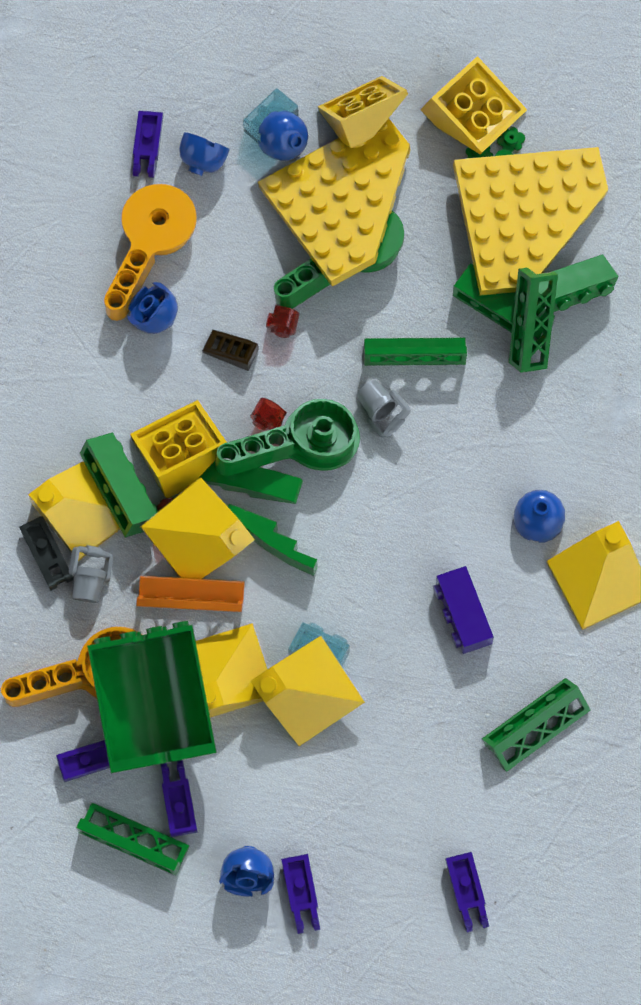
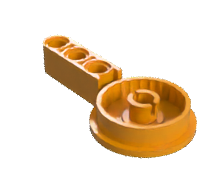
(148, 239)
(81, 675)

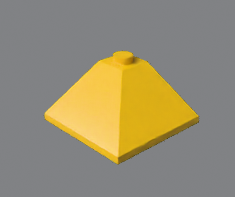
(474, 107)
(363, 111)
(179, 447)
(75, 508)
(197, 532)
(599, 575)
(227, 668)
(308, 691)

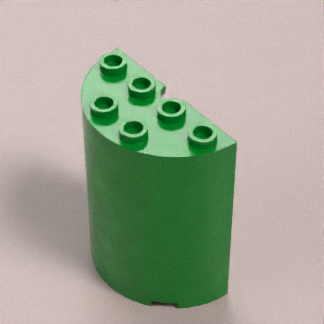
(151, 697)

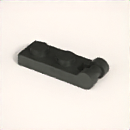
(45, 552)

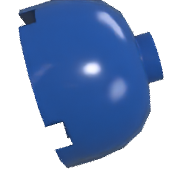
(283, 135)
(202, 154)
(153, 309)
(539, 516)
(247, 871)

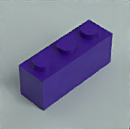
(463, 610)

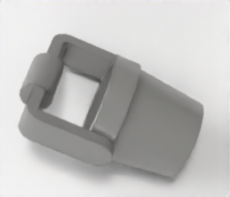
(381, 404)
(86, 580)

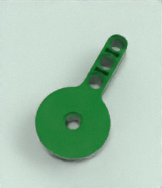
(301, 291)
(297, 441)

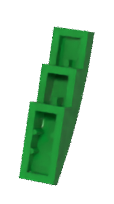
(257, 483)
(266, 535)

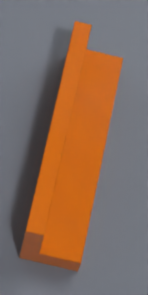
(191, 593)

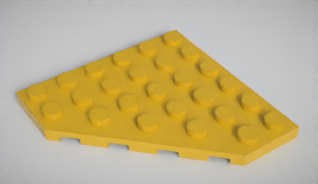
(341, 200)
(525, 209)

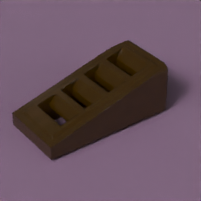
(241, 362)

